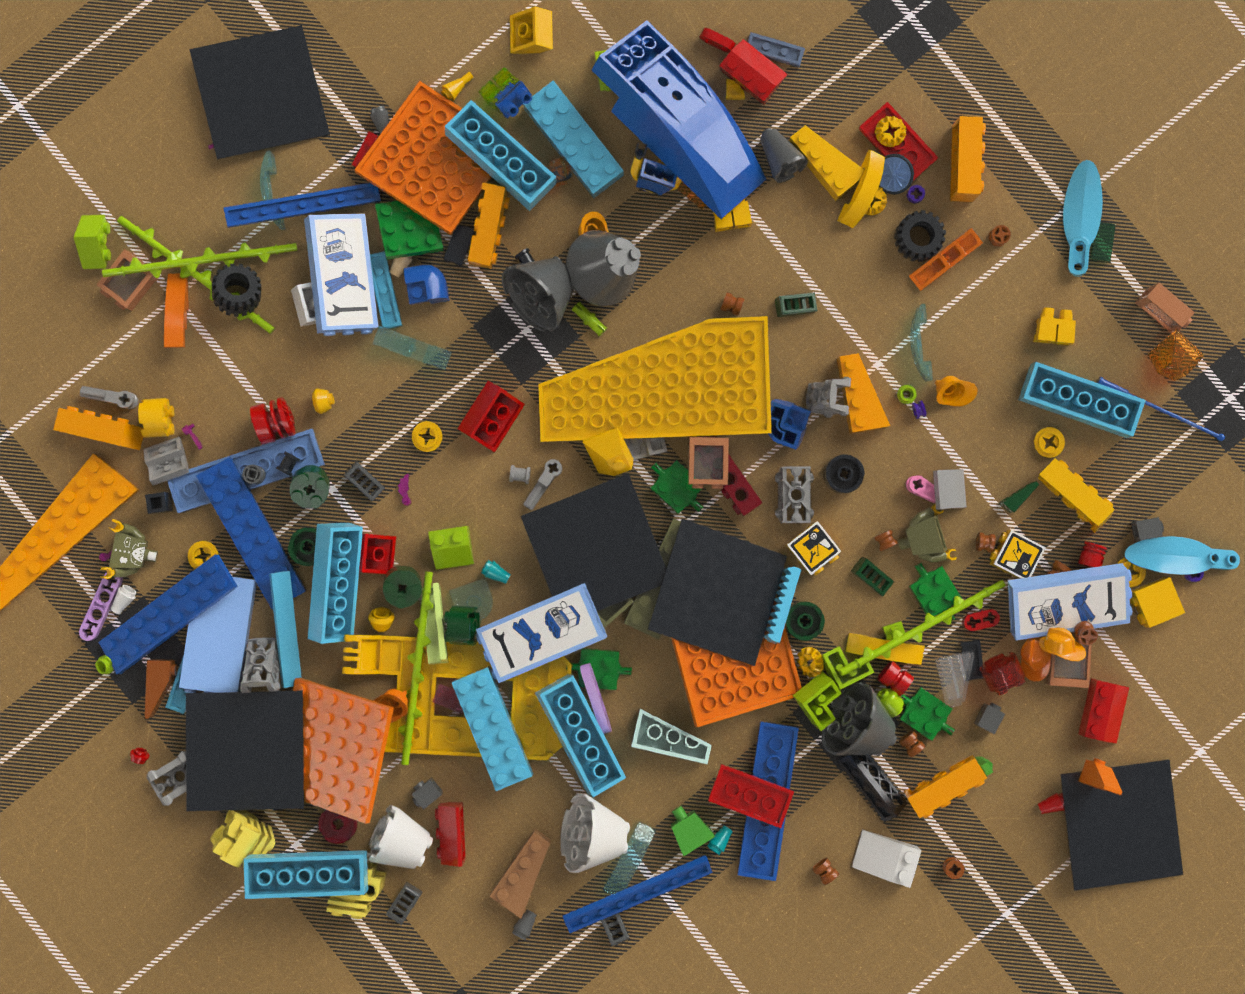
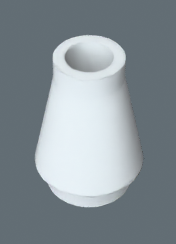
(123, 598)

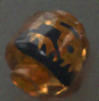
(561, 170)

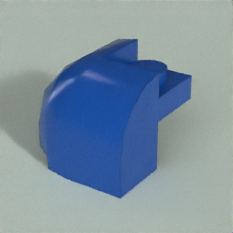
(425, 284)
(788, 423)

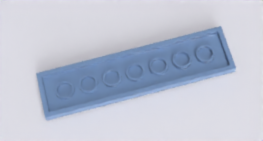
(190, 495)

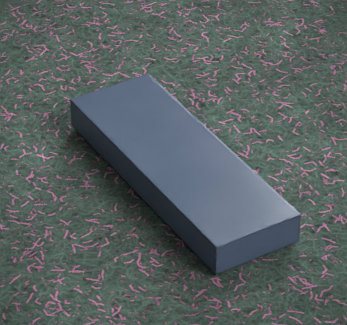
(777, 49)

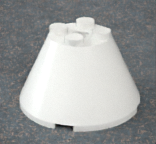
(591, 834)

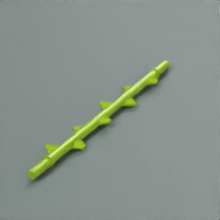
(192, 263)
(204, 277)
(916, 633)
(416, 659)

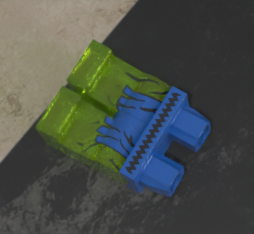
(508, 96)

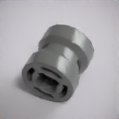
(257, 474)

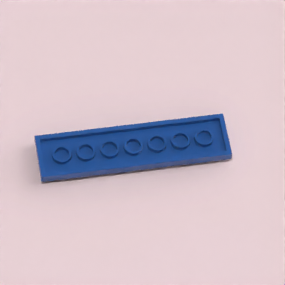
(247, 526)
(168, 614)
(775, 764)

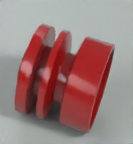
(270, 421)

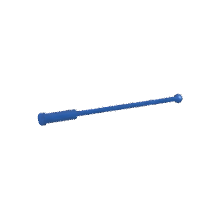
(1220, 437)

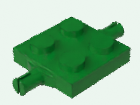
(674, 488)
(934, 590)
(604, 665)
(926, 714)

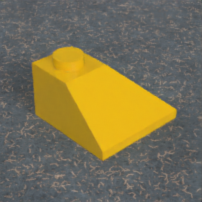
(609, 452)

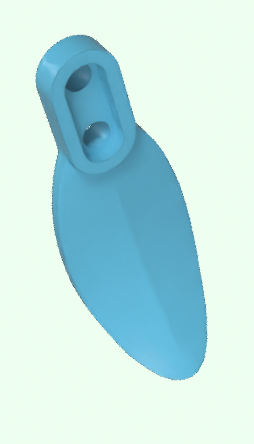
(1082, 214)
(1179, 556)

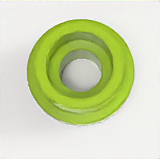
(912, 392)
(104, 665)

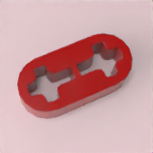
(717, 40)
(981, 624)

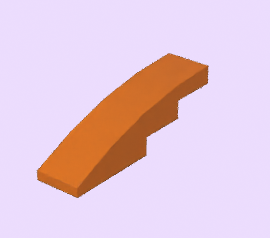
(946, 259)
(176, 311)

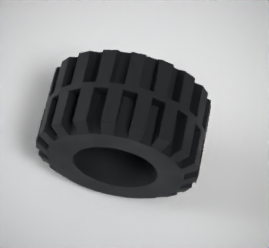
(929, 223)
(236, 303)

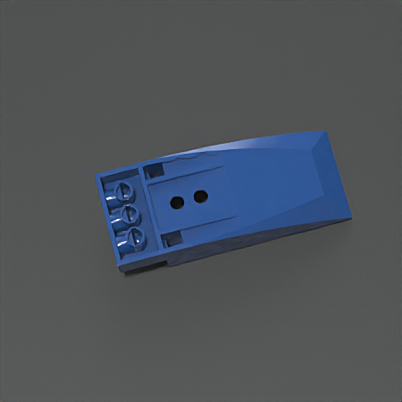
(687, 134)

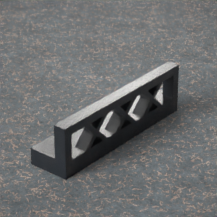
(871, 785)

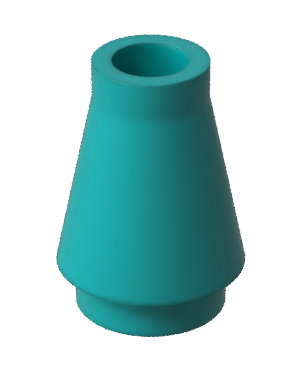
(494, 571)
(720, 840)

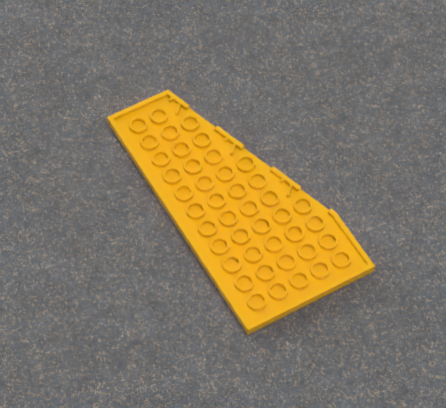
(678, 385)

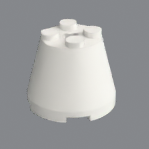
(398, 840)

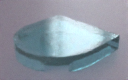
(474, 595)

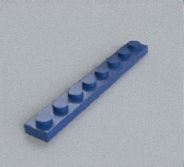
(301, 204)
(637, 894)

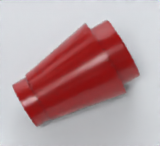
(1052, 804)

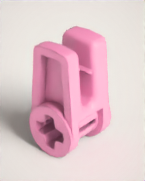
(925, 488)

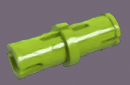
(589, 319)

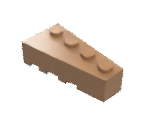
(519, 878)

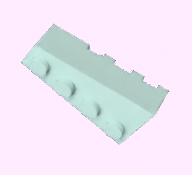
(663, 738)

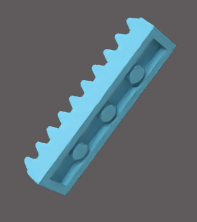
(783, 606)

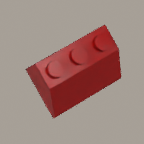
(752, 71)
(491, 416)
(1103, 711)
(451, 833)

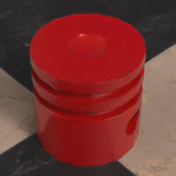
(1092, 555)

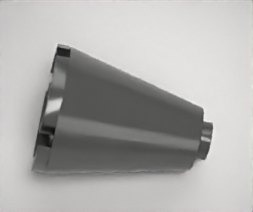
(781, 155)

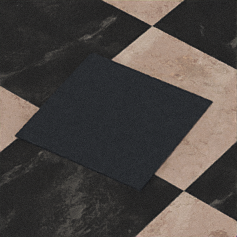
(259, 92)
(597, 541)
(717, 592)
(244, 751)
(1122, 835)

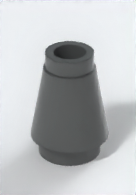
(380, 118)
(524, 925)

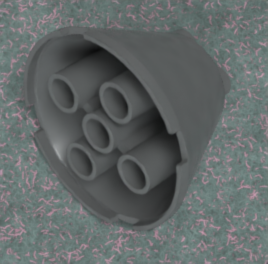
(602, 267)
(539, 291)
(860, 723)

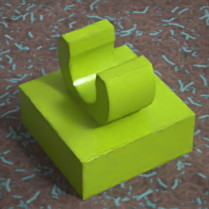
(888, 629)

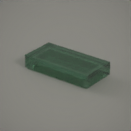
(1103, 243)

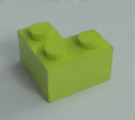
(91, 241)
(835, 660)
(814, 700)

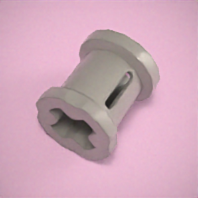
(519, 474)

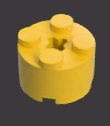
(156, 417)

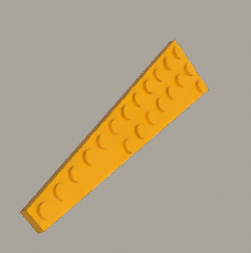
(76, 512)

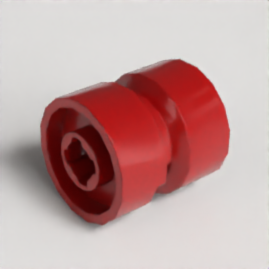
(893, 677)

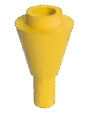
(453, 88)

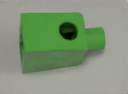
(690, 830)

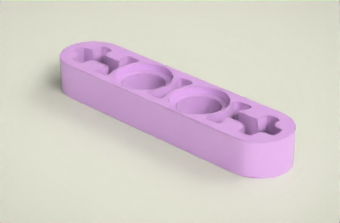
(104, 607)
(595, 698)

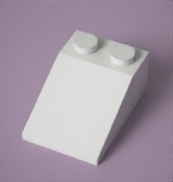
(304, 304)
(886, 858)

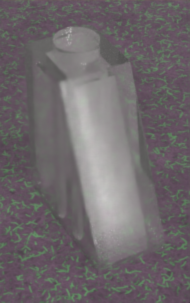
(954, 676)

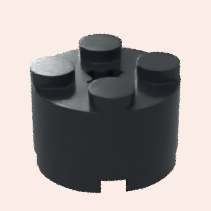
(846, 463)

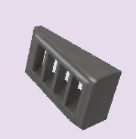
(352, 469)
(413, 891)
(621, 939)

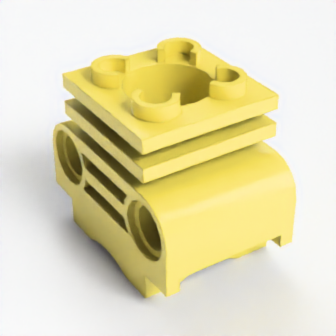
(241, 837)
(359, 905)

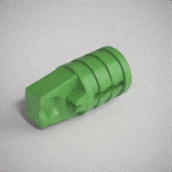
(985, 765)

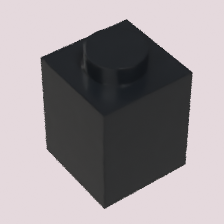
(159, 503)

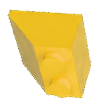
(531, 31)

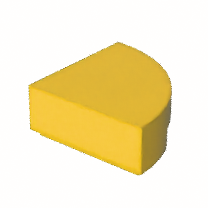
(734, 91)

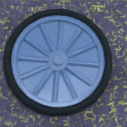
(897, 174)

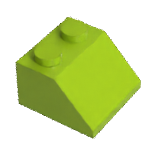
(451, 547)

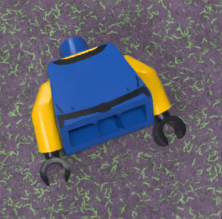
(652, 175)

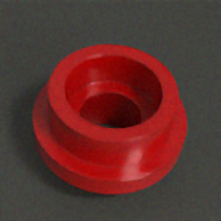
(139, 755)

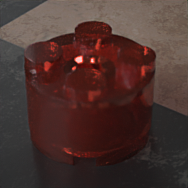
(1003, 673)

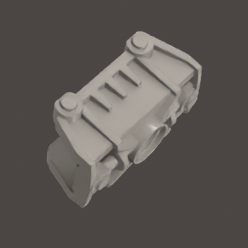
(820, 392)
(785, 498)
(269, 665)
(170, 770)

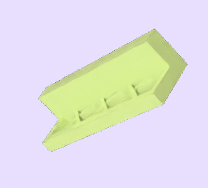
(435, 628)

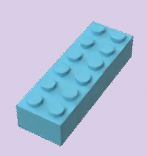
(573, 139)
(500, 155)
(1081, 400)
(334, 582)
(492, 728)
(580, 735)
(305, 874)

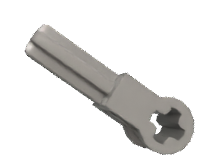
(110, 396)
(542, 484)

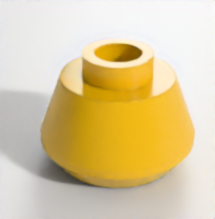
(322, 400)
(381, 619)

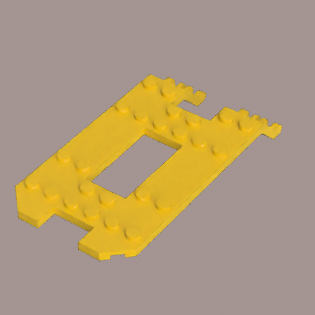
(452, 734)

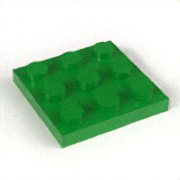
(406, 232)

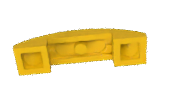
(865, 191)
(903, 653)

